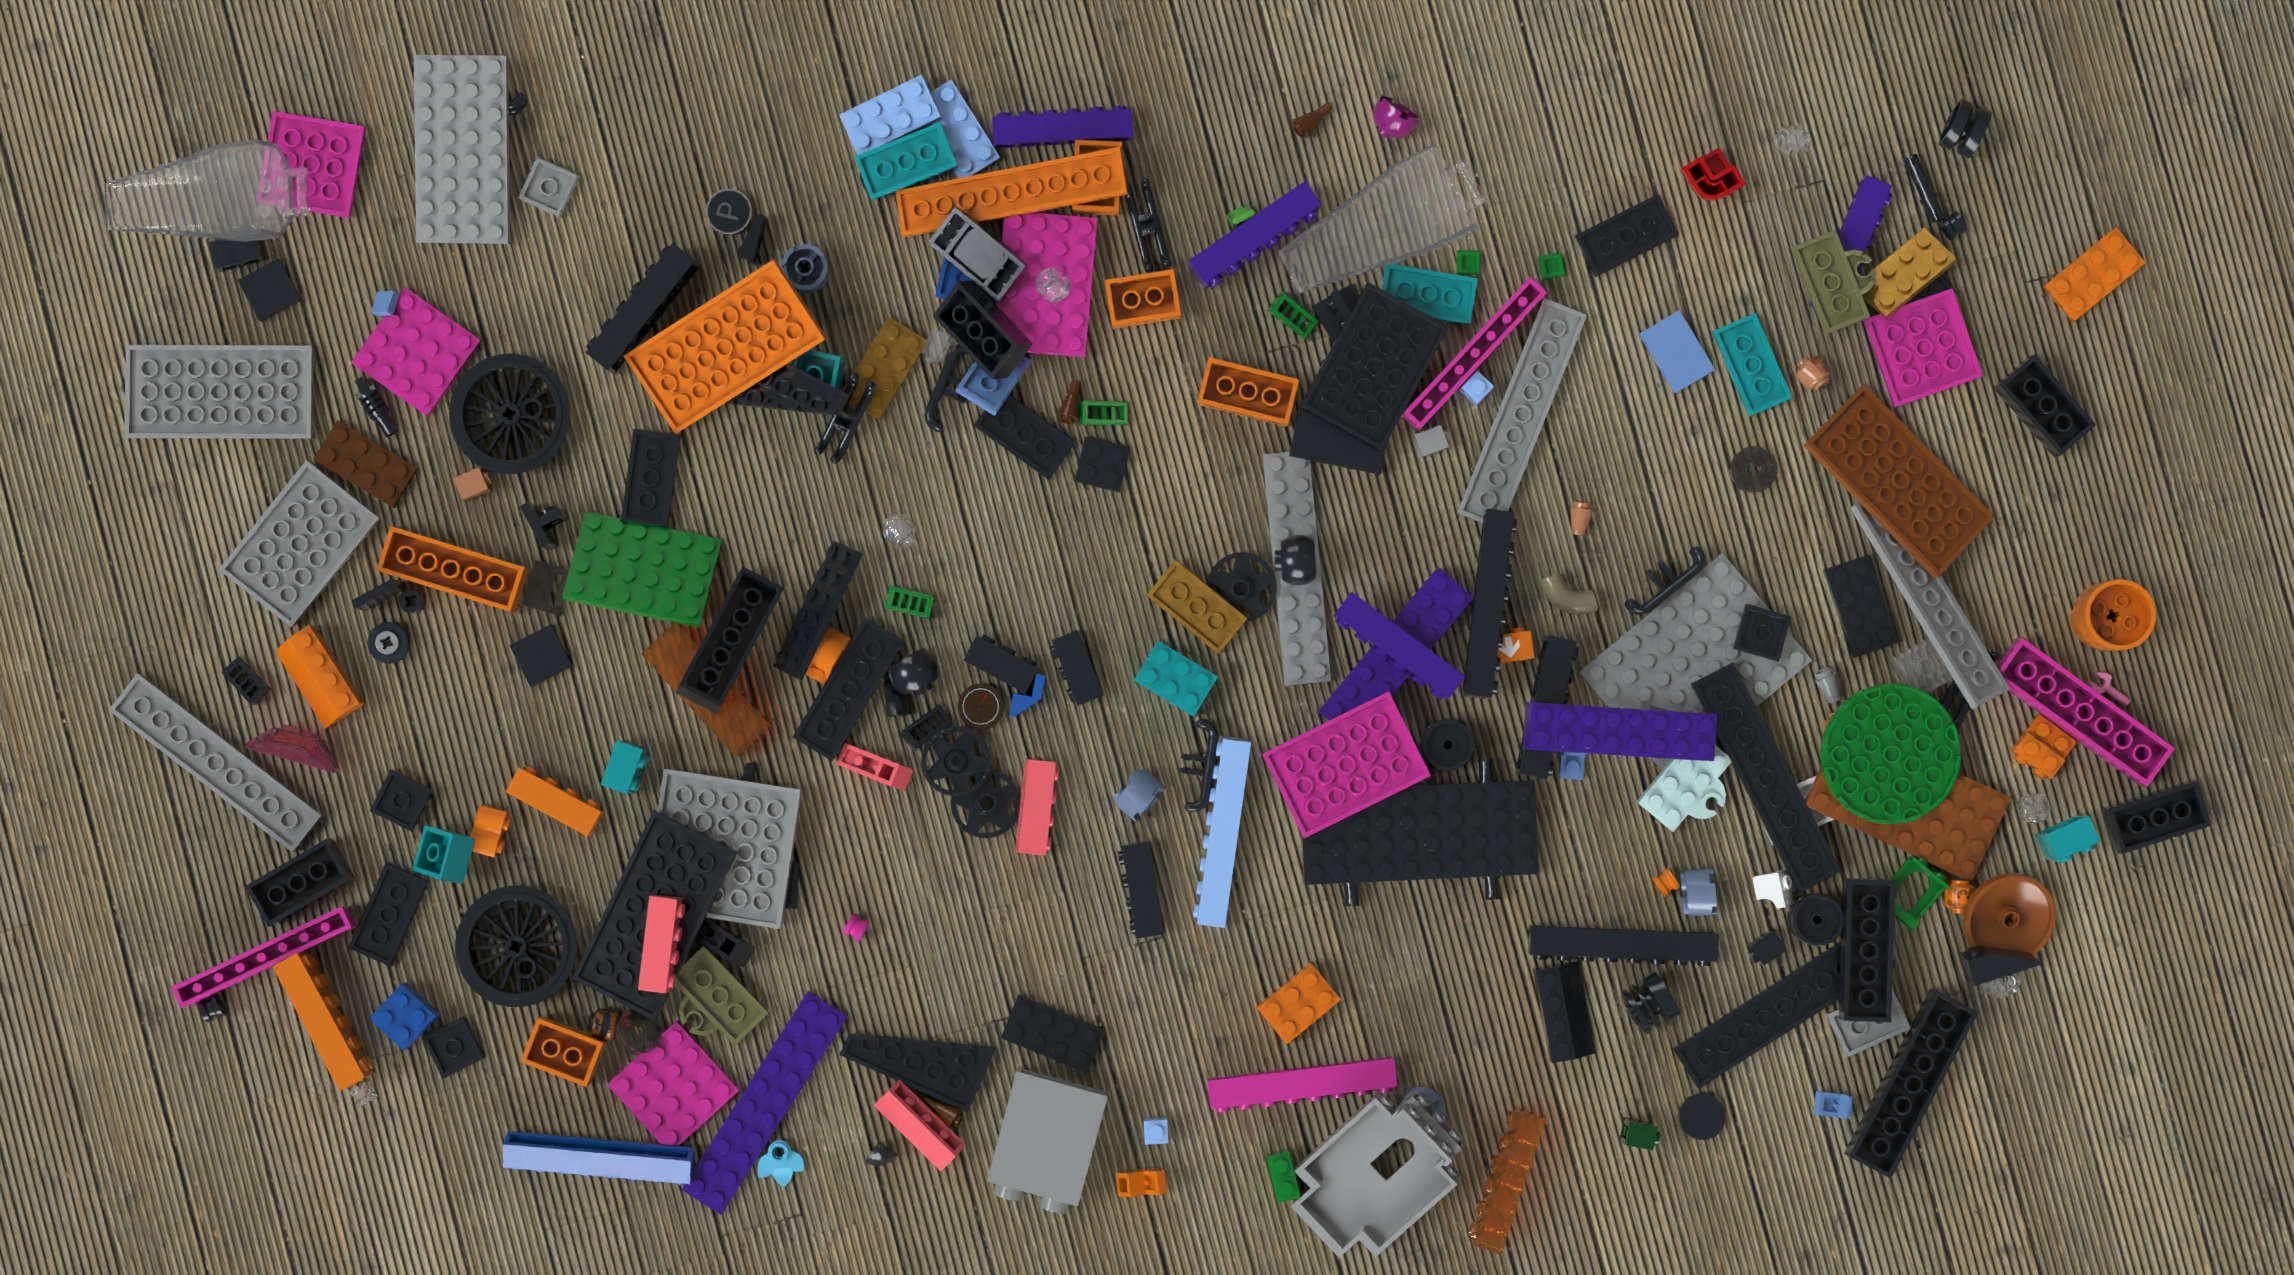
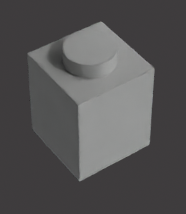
(1432, 441)

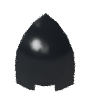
(896, 703)
(881, 1155)

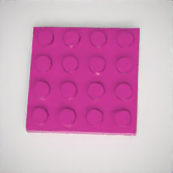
(328, 151)
(1923, 348)
(416, 352)
(673, 1087)

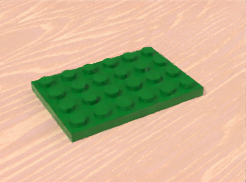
(642, 569)

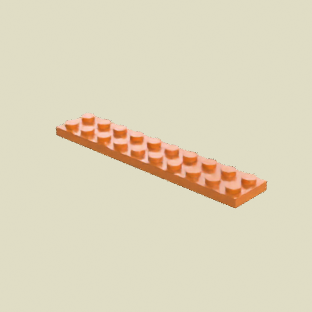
(1014, 191)

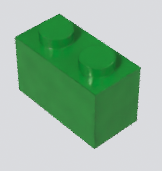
(1282, 1175)

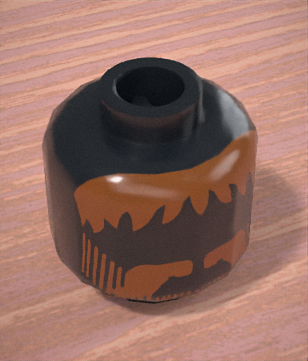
(603, 1023)

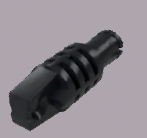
(375, 407)

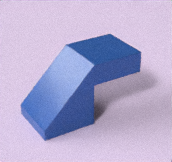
(1023, 702)

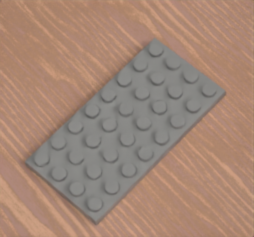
(462, 149)
(219, 391)

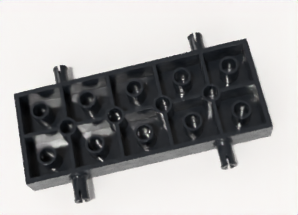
(1431, 834)

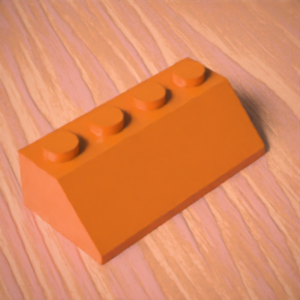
(319, 676)

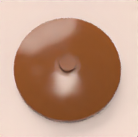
(2010, 914)

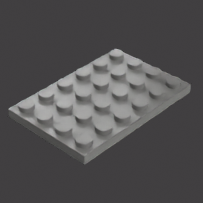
(299, 544)

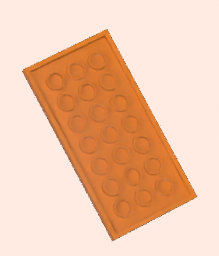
(725, 346)

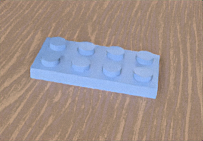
(891, 115)
(966, 137)

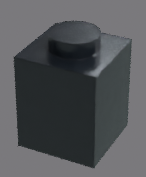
(1766, 947)

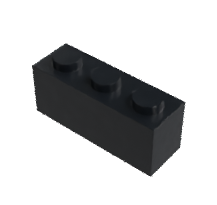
(1001, 663)
(1076, 668)

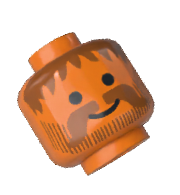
(1958, 895)

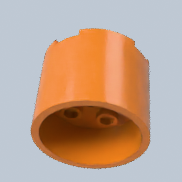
(2132, 612)

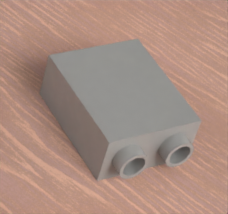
(1046, 1140)

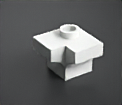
(1776, 887)

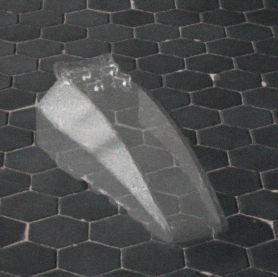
(217, 194)
(1391, 220)

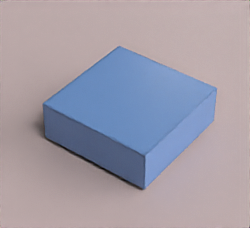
(385, 303)

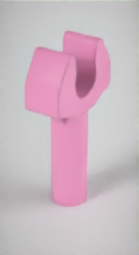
(2109, 689)

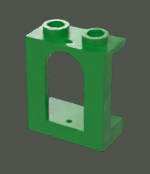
(1936, 887)

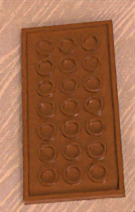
(1899, 481)
(1949, 836)

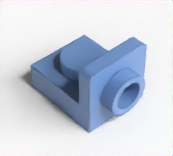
(1571, 765)

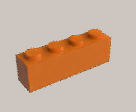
(555, 801)

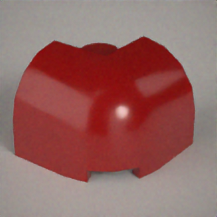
(1712, 176)

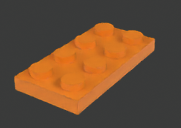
(2094, 274)

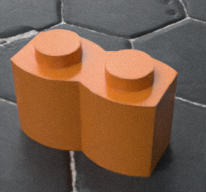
(489, 830)

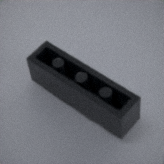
(1142, 890)

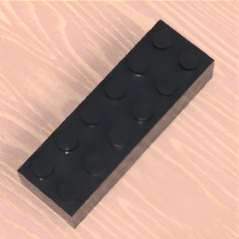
(642, 308)
(729, 640)
(1549, 687)
(1867, 950)

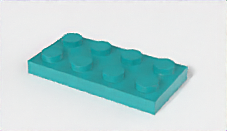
(906, 161)
(1433, 292)
(1751, 364)

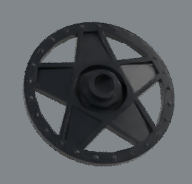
(1242, 585)
(956, 761)
(987, 805)

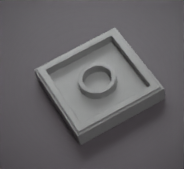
(548, 187)

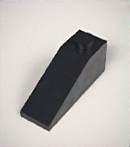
(725, 943)
(1990, 963)

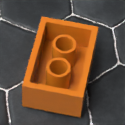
(1104, 206)
(1143, 299)
(1298, 1003)
(563, 1051)

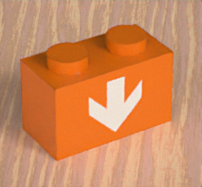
(1516, 646)

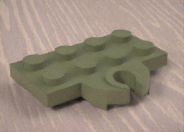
(1834, 280)
(717, 998)

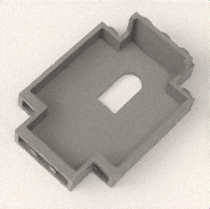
(1350, 1197)

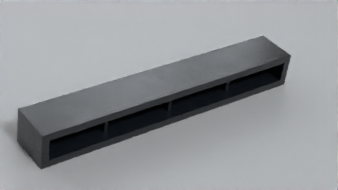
(1488, 604)
(1622, 944)

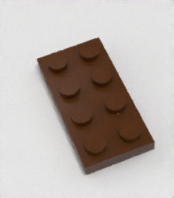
(365, 463)

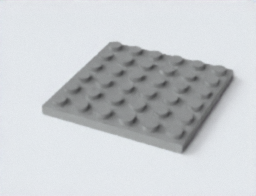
(750, 819)

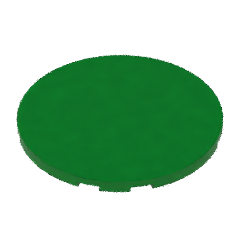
(1890, 753)

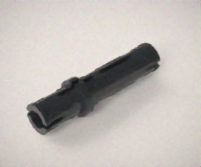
(1928, 197)

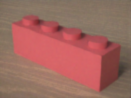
(1035, 807)
(660, 943)
(920, 1125)

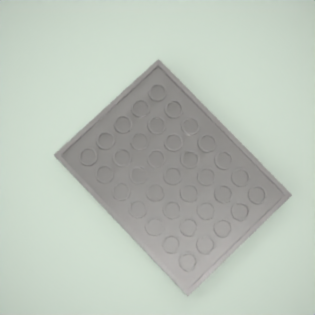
(1686, 641)

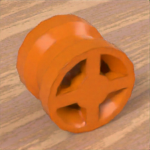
(1665, 882)

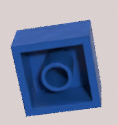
(405, 1016)

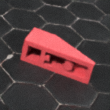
(875, 767)

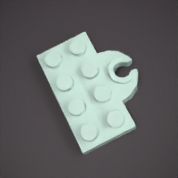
(1684, 790)

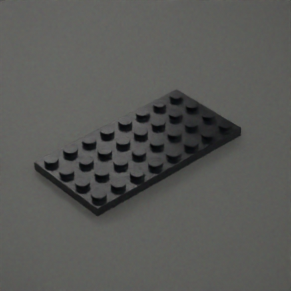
(668, 863)

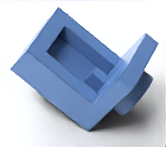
(1832, 1104)

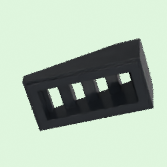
(751, 245)
(259, 693)
(905, 733)

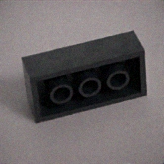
(982, 329)
(2044, 406)
(2156, 817)
(300, 882)

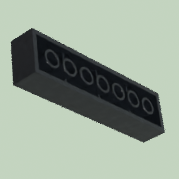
(1910, 1083)

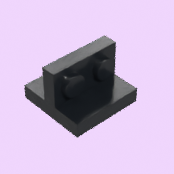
(1335, 309)
(541, 524)

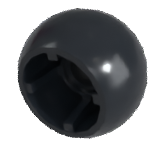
(1296, 560)
(914, 673)

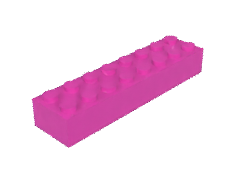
(2083, 713)

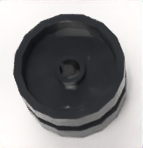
(1965, 128)
(1433, 748)
(1829, 915)

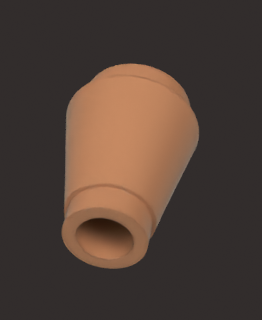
(1580, 516)

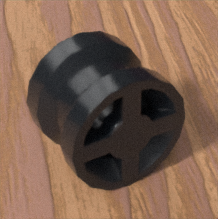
(1953, 225)
(416, 603)
(212, 1008)

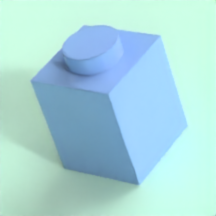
(1476, 388)
(1156, 1130)

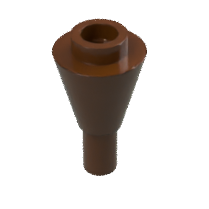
(1306, 123)
(1069, 409)
(948, 1114)

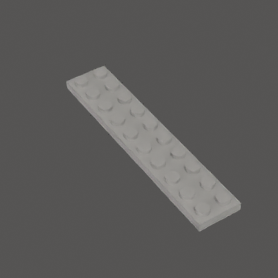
(1522, 410)
(1298, 607)
(1938, 616)
(215, 762)

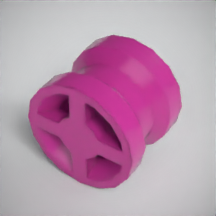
(856, 927)

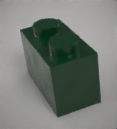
(1639, 1134)

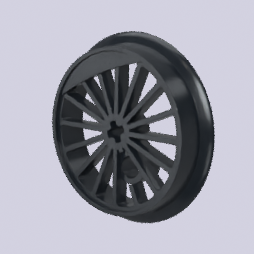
(464, 422)
(498, 902)

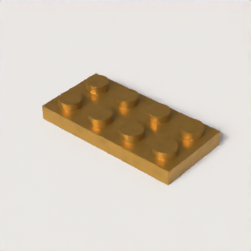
(1908, 272)
(887, 364)
(1197, 606)

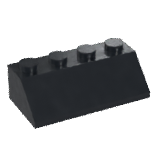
(1564, 1011)

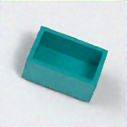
(1175, 678)

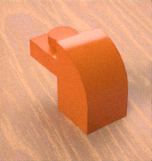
(827, 655)
(1141, 1182)

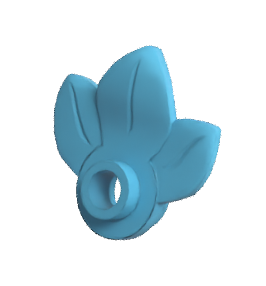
(780, 1166)

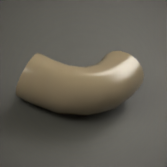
(1568, 599)

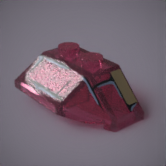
(296, 747)

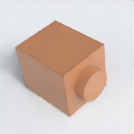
(473, 483)

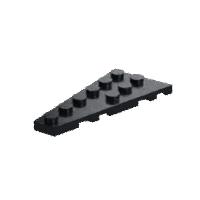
(793, 391)
(933, 1067)

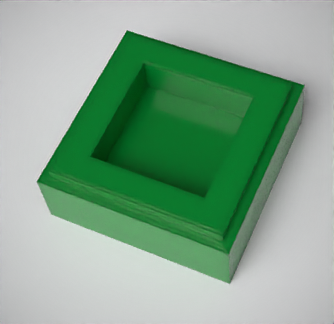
(1468, 262)
(1551, 266)

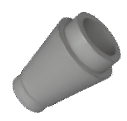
(1828, 684)

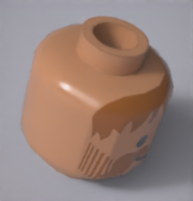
(1813, 373)

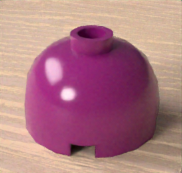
(1393, 118)

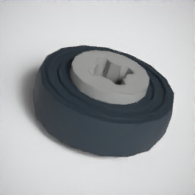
(397, 645)

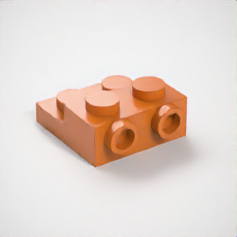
(2042, 747)

